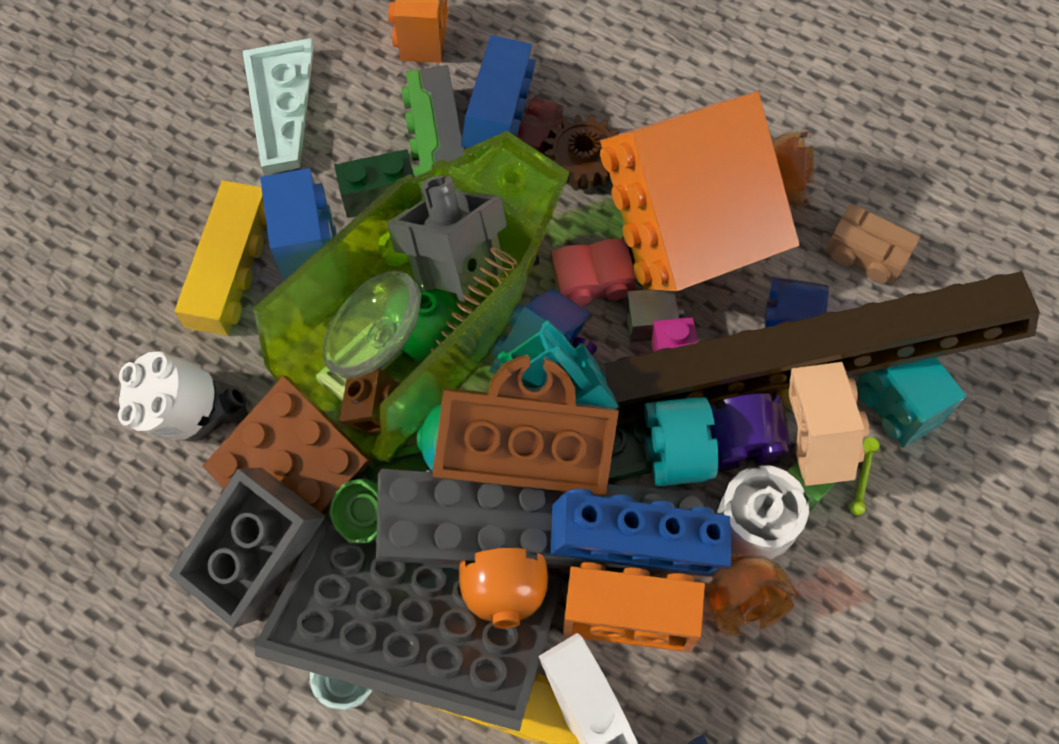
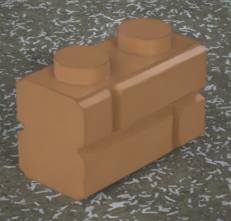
(871, 245)

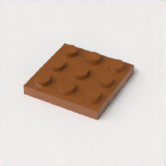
(292, 443)

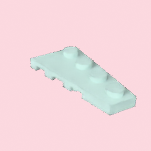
(279, 99)

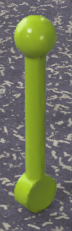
(870, 446)

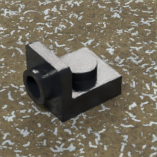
(227, 406)

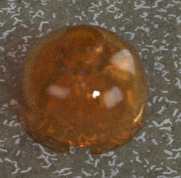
(795, 165)
(750, 592)

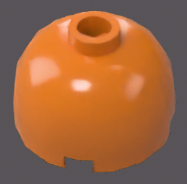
(504, 585)

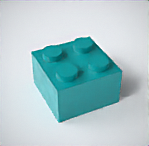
(910, 398)

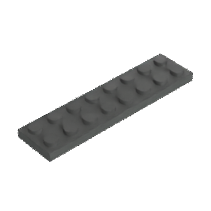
(454, 519)

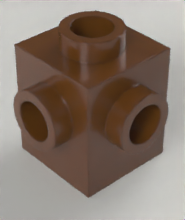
(363, 400)

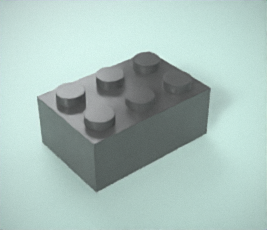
(246, 546)

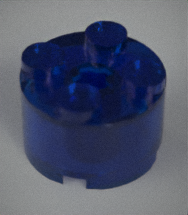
(794, 300)

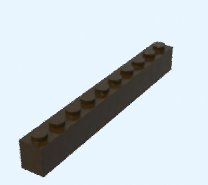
(861, 337)

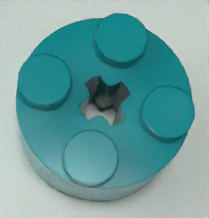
(680, 441)

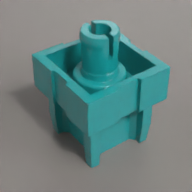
(576, 362)

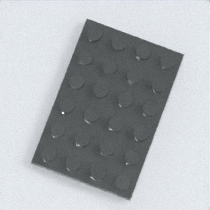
(403, 632)

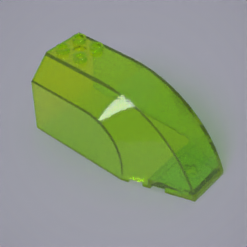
(300, 310)

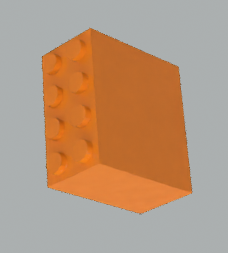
(699, 193)

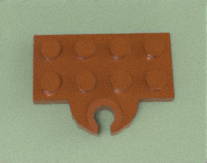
(525, 433)

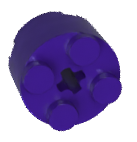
(750, 430)

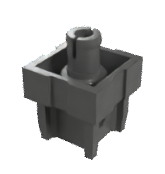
(449, 236)

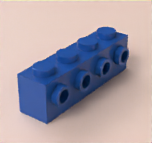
(499, 91)
(640, 533)

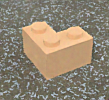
(827, 423)

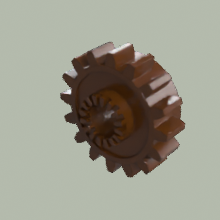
(578, 151)

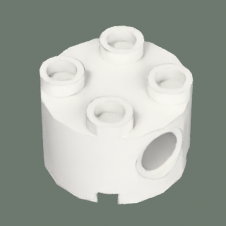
(164, 395)
(764, 511)

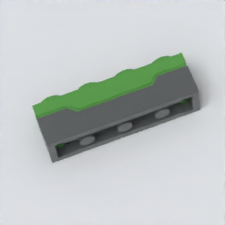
(432, 117)

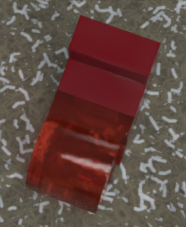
(538, 121)

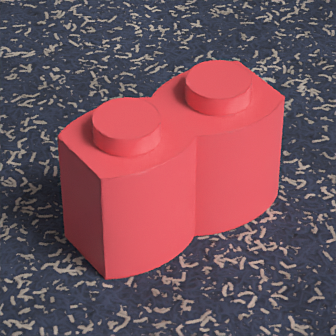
(593, 271)

